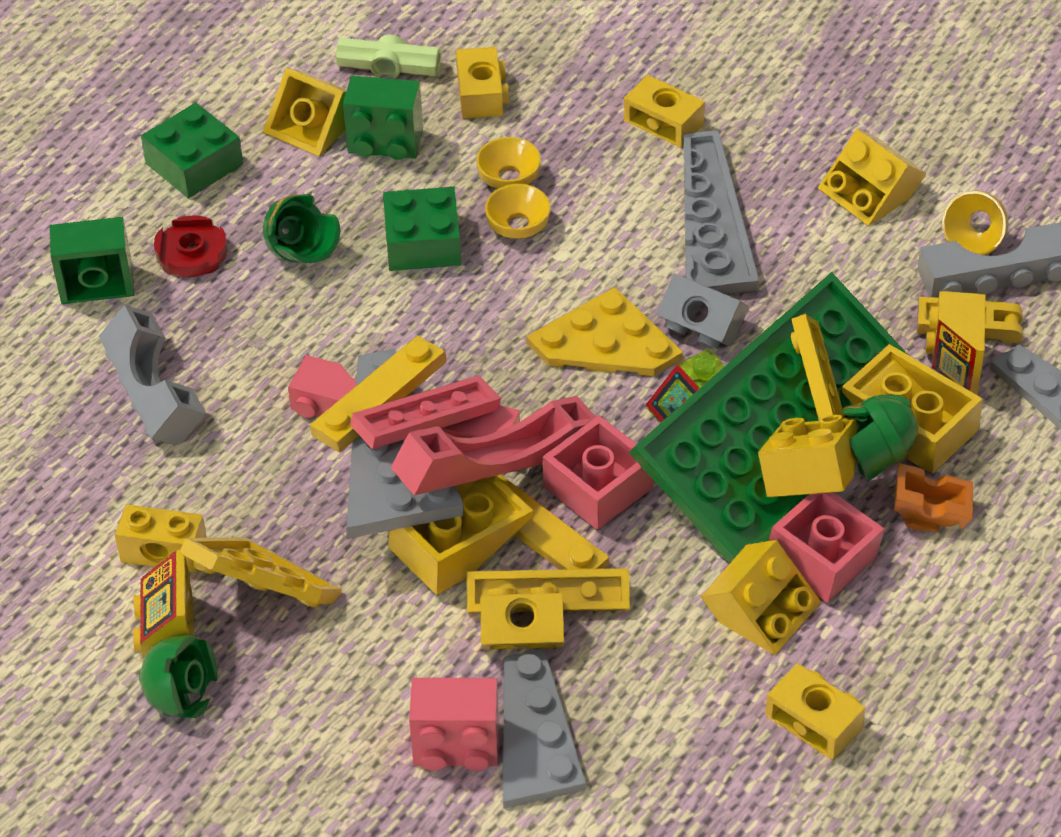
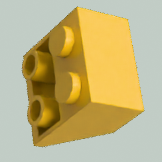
(870, 178)
(809, 456)
(762, 596)

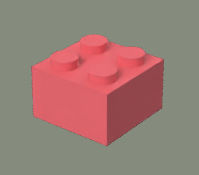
(595, 473)
(828, 541)
(454, 722)

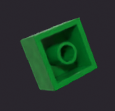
(383, 117)
(192, 150)
(422, 228)
(91, 260)

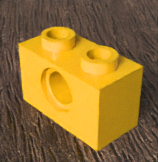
(480, 82)
(663, 110)
(153, 534)
(501, 633)
(827, 730)

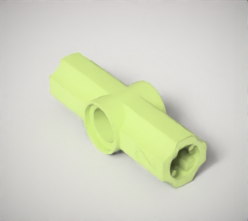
(388, 56)

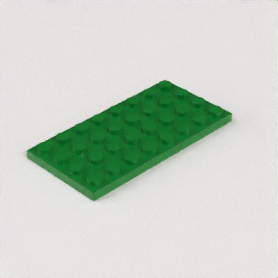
(712, 441)

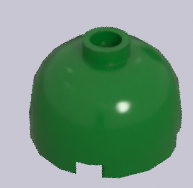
(173, 670)

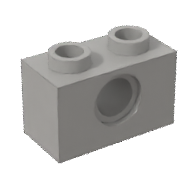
(723, 316)

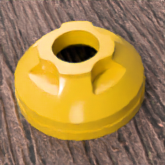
(508, 154)
(517, 201)
(958, 221)

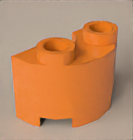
(932, 502)

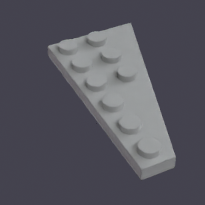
(376, 494)

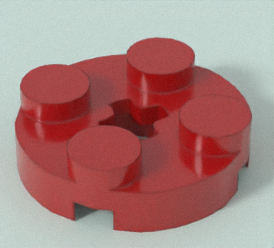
(203, 259)

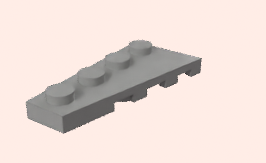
(536, 737)

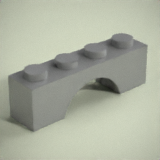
(956, 269)
(134, 347)

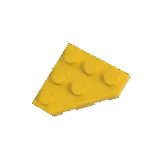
(606, 337)
(258, 568)

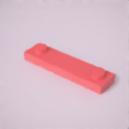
(424, 410)

